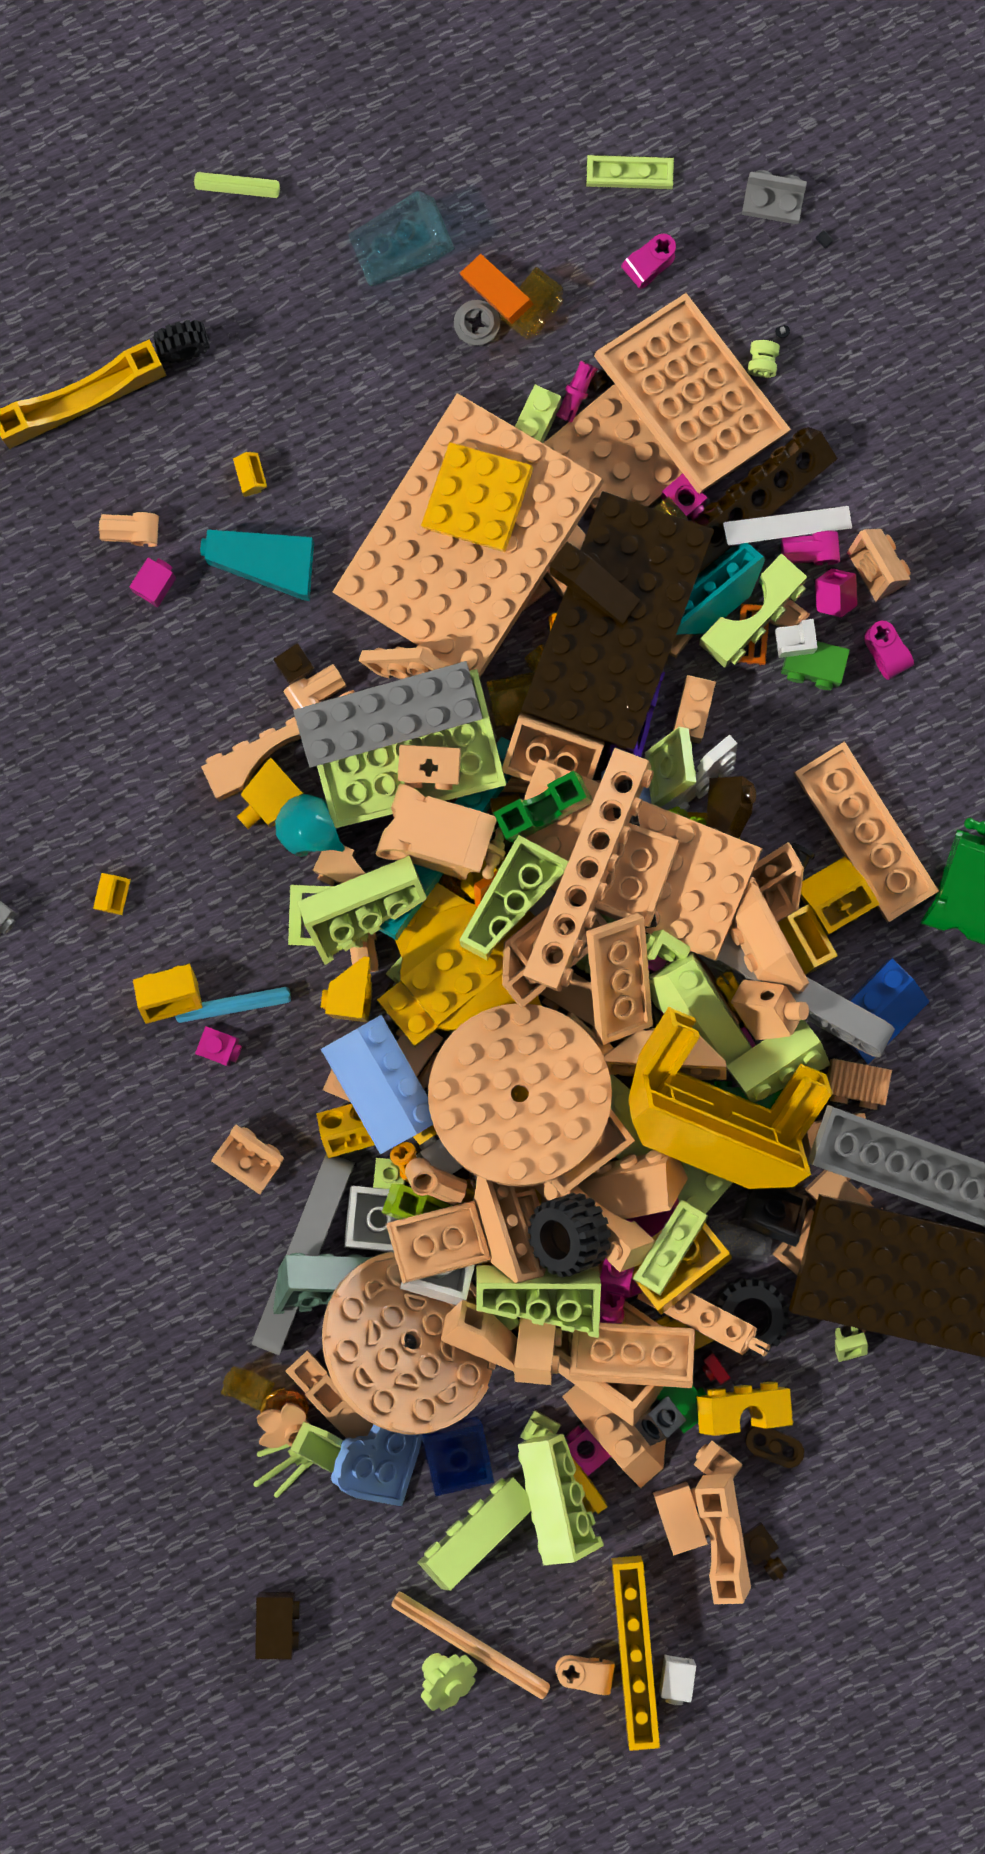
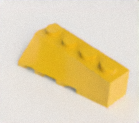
(350, 993)

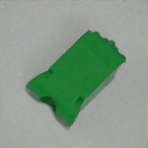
(962, 887)

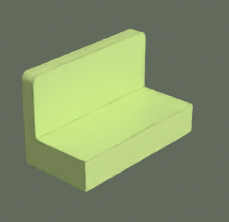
(317, 1446)

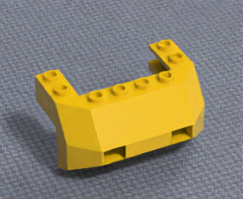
(714, 1126)

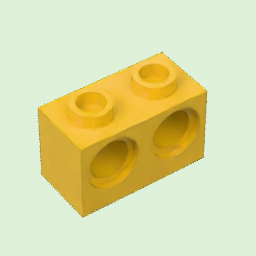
(342, 1131)

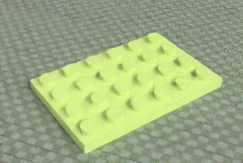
(366, 783)

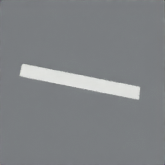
(787, 525)

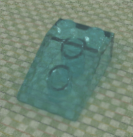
(401, 239)

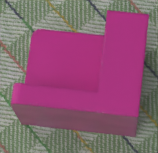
(836, 592)

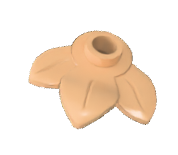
(281, 1426)

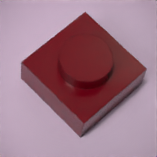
(713, 1368)

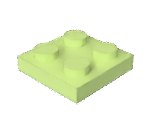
(672, 766)

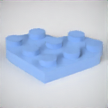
(377, 1465)

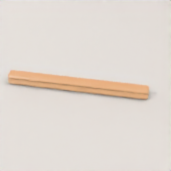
(471, 1645)

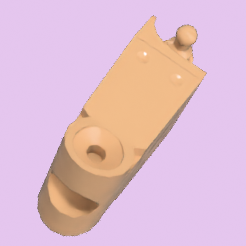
(441, 835)

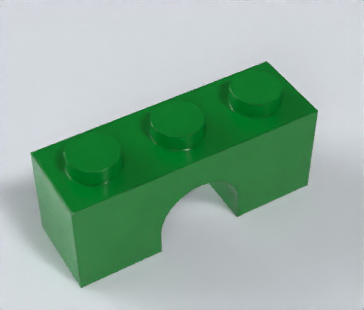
(531, 815)

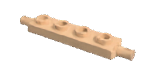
(714, 1323)

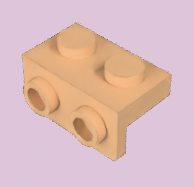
(248, 1158)

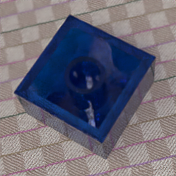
(457, 1457)

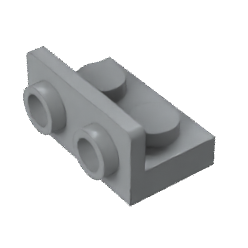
(774, 197)

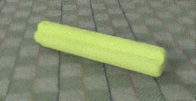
(237, 184)

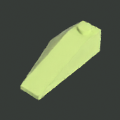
(689, 990)

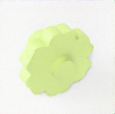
(446, 1680)

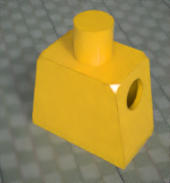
(267, 795)

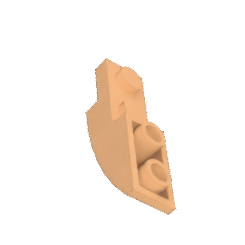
(321, 1391)

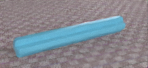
(238, 1004)

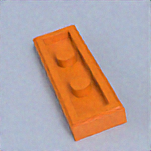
(496, 289)

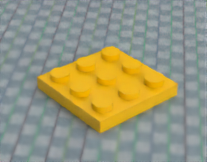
(477, 497)

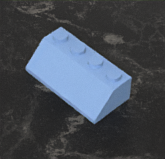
(380, 1084)

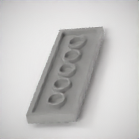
(388, 714)

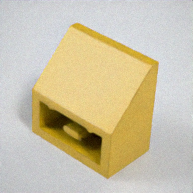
(838, 895)

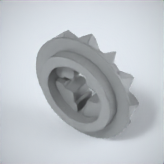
(470, 311)

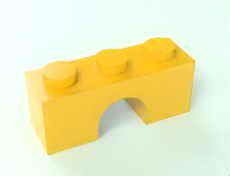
(721, 1410)

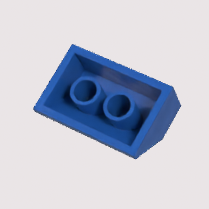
(890, 996)

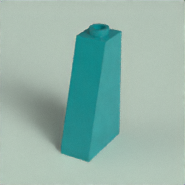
(267, 559)

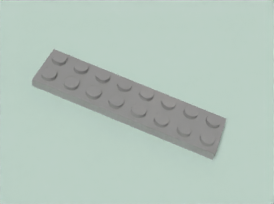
(900, 1164)

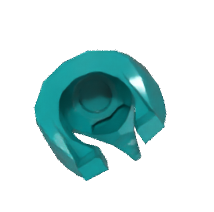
(306, 826)

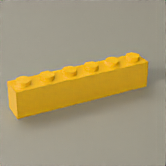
(635, 1653)

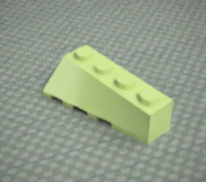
(514, 890)

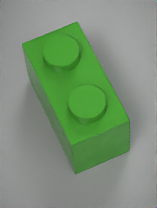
(823, 667)

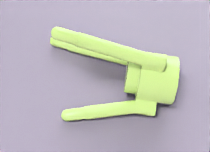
(295, 1458)

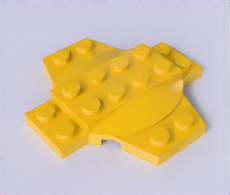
(438, 977)

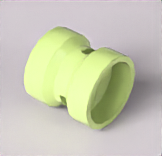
(763, 358)

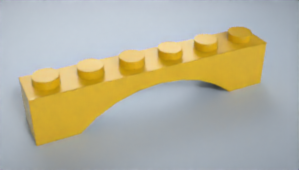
(123, 375)

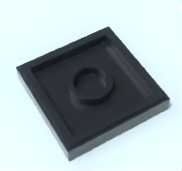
(775, 1213)

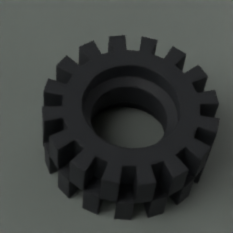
(181, 341)

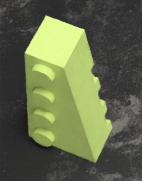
(550, 1299)

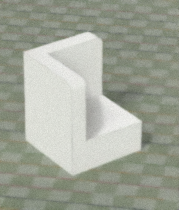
(796, 639)

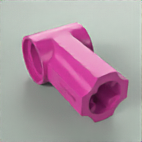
(817, 548)

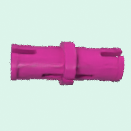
(576, 391)

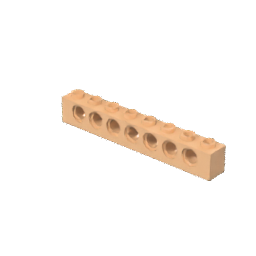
(620, 767)

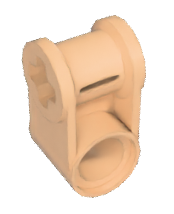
(590, 1676)

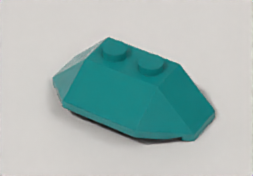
(721, 588)

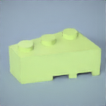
(775, 1060)

